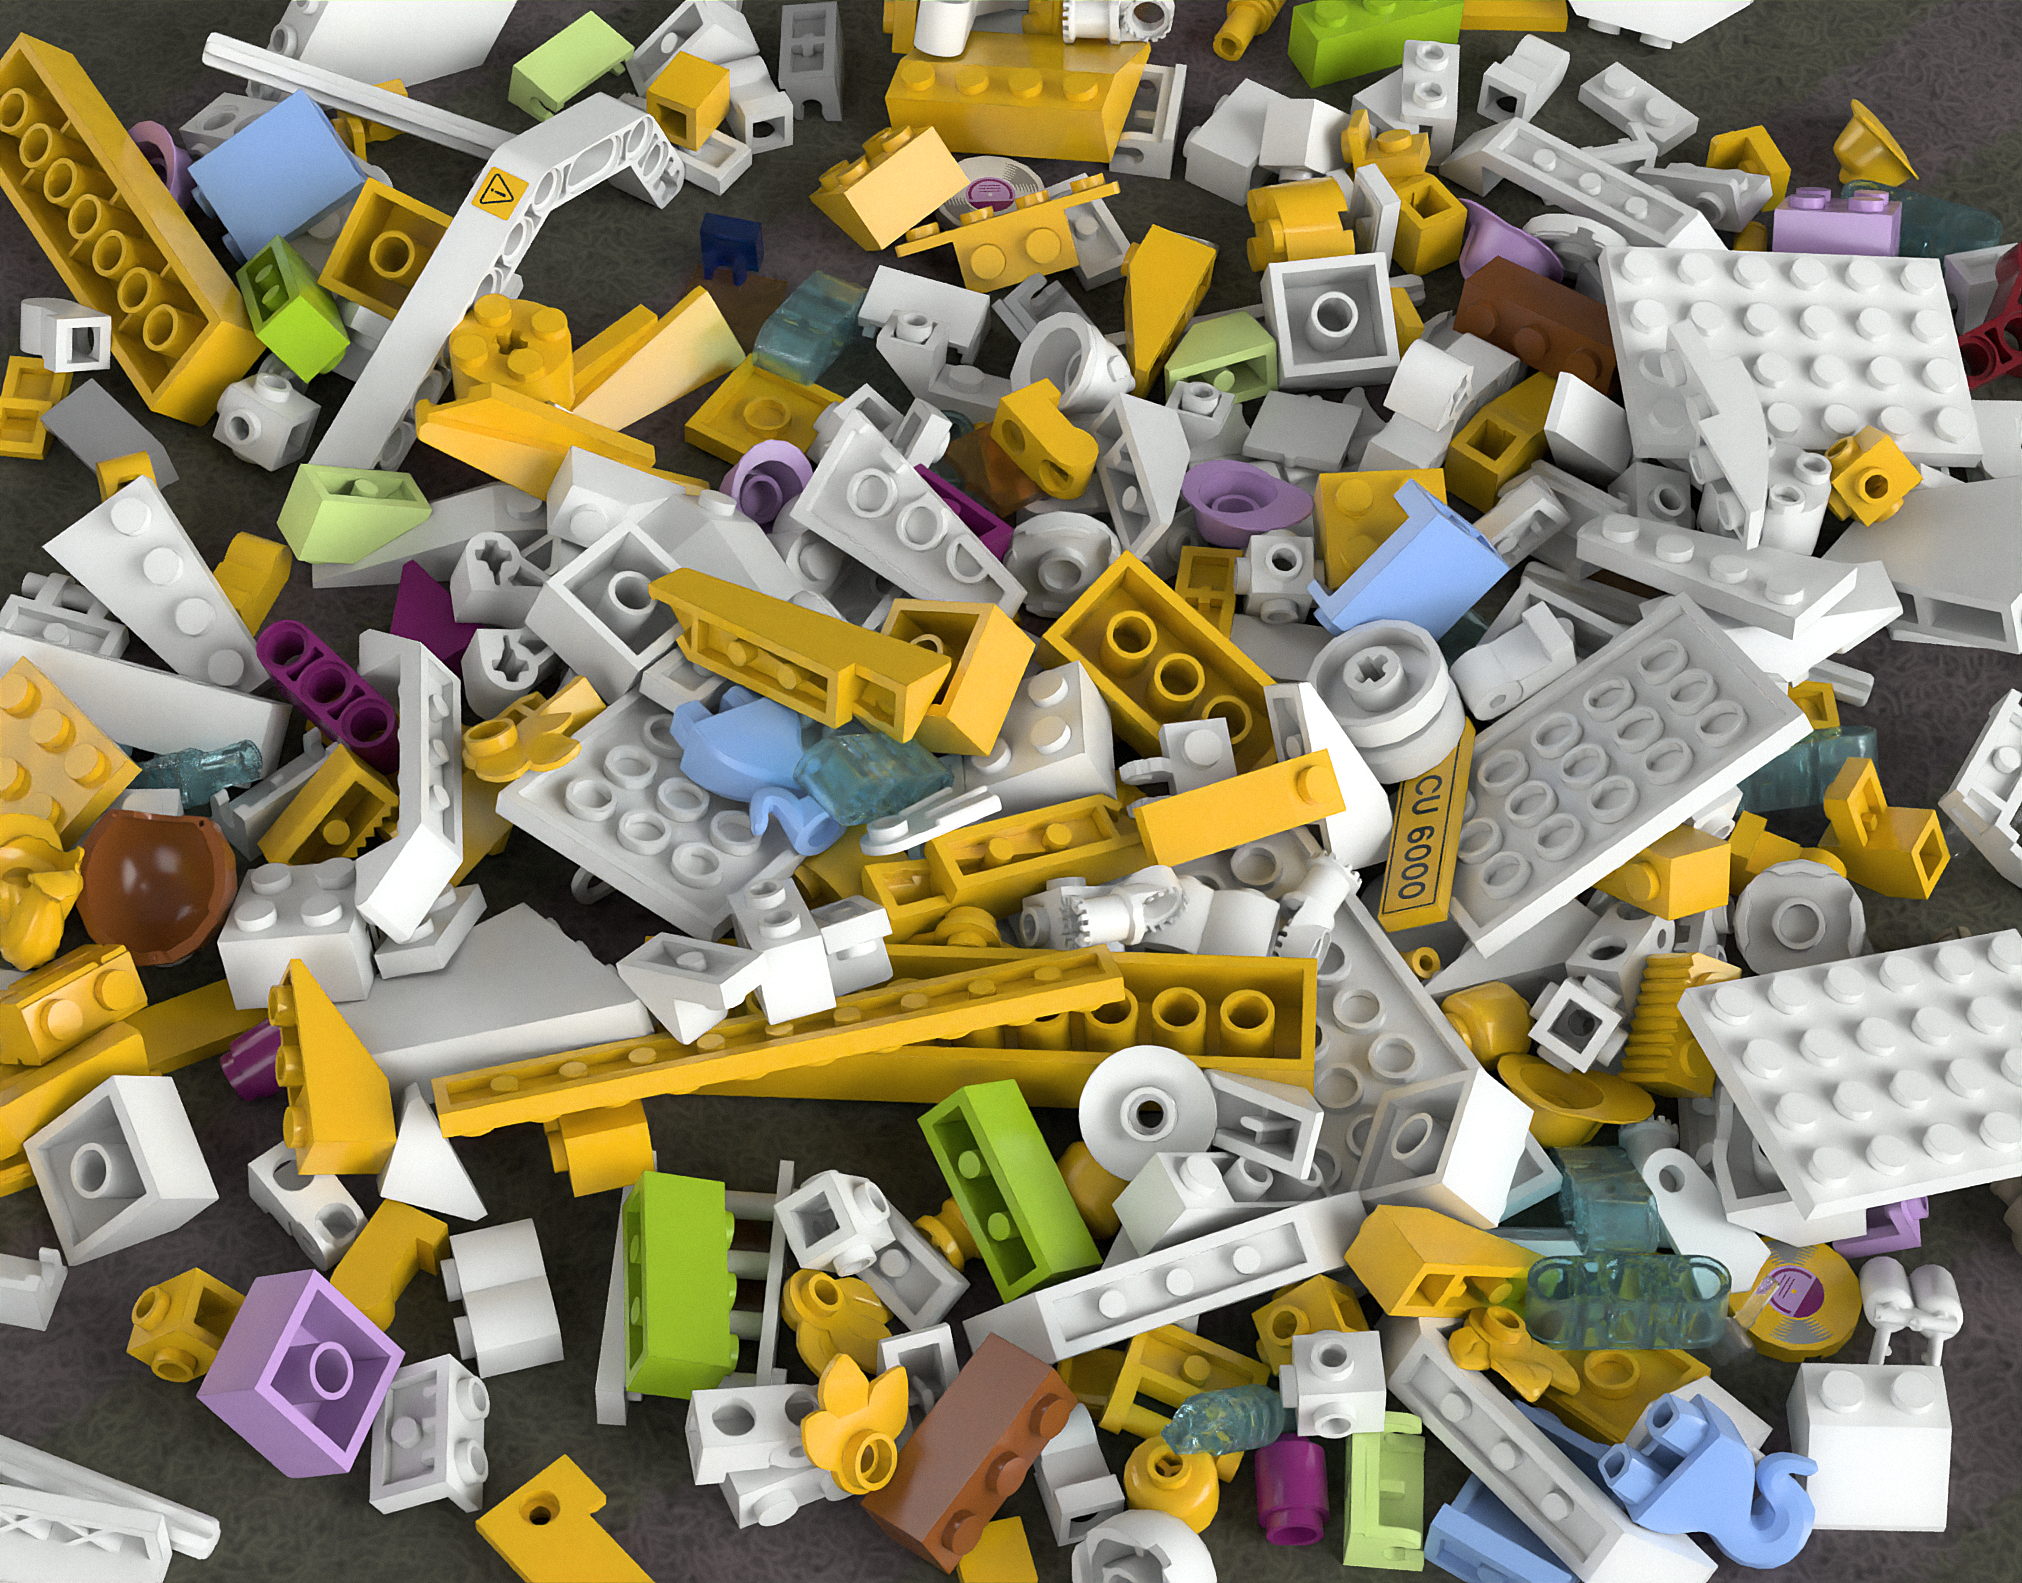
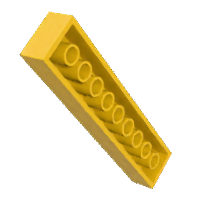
(1215, 1009)

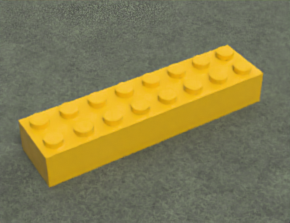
(119, 235)

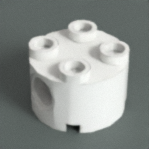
(1794, 500)

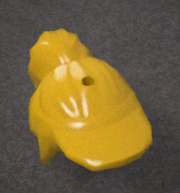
(35, 889)

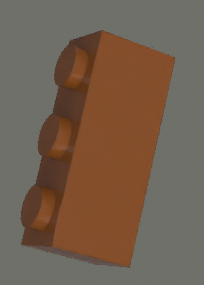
(1540, 323)
(971, 1452)

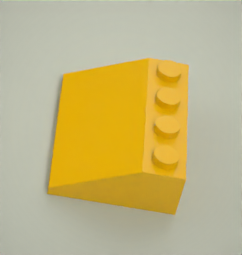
(1022, 95)

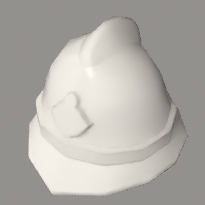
(1076, 361)

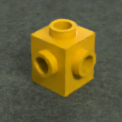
(1868, 477)
(1303, 1310)
(183, 1324)

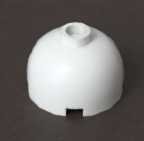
(1142, 1549)

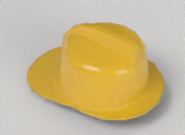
(1870, 151)
(1571, 1105)

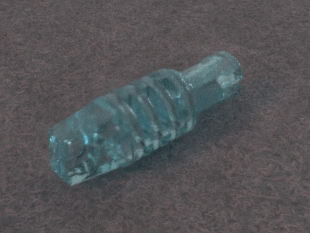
(200, 772)
(1229, 1421)

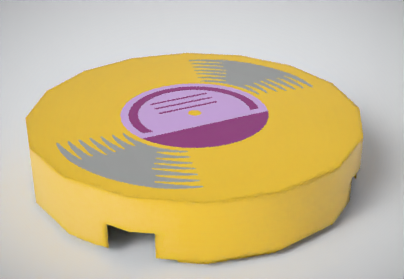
(1811, 1309)

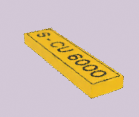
(1426, 841)

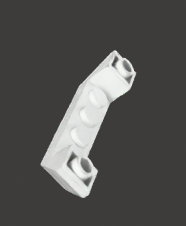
(1578, 185)
(918, 350)
(410, 871)
(1177, 1281)
(1525, 1465)

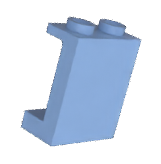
(277, 176)
(1419, 575)
(1487, 1541)

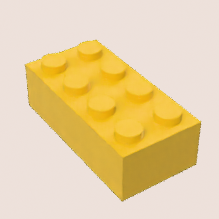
(1160, 664)

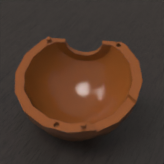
(156, 884)

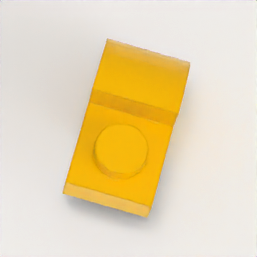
(1881, 846)

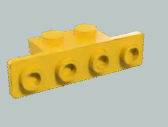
(1016, 244)

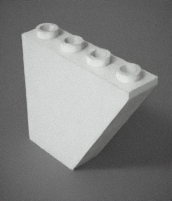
(386, 38)
(1951, 561)
(501, 999)

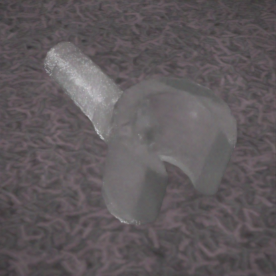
(1735, 1343)

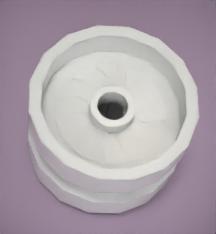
(1391, 697)

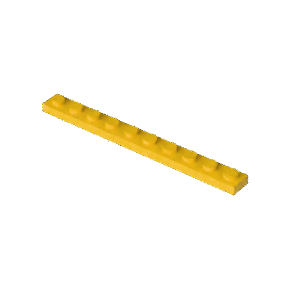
(751, 1047)

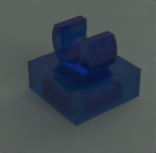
(731, 244)

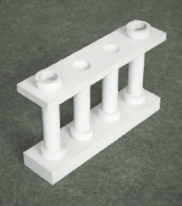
(610, 1389)

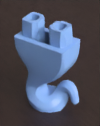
(751, 758)
(1703, 1480)

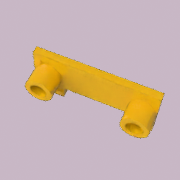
(570, 1544)

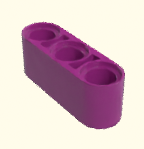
(320, 675)

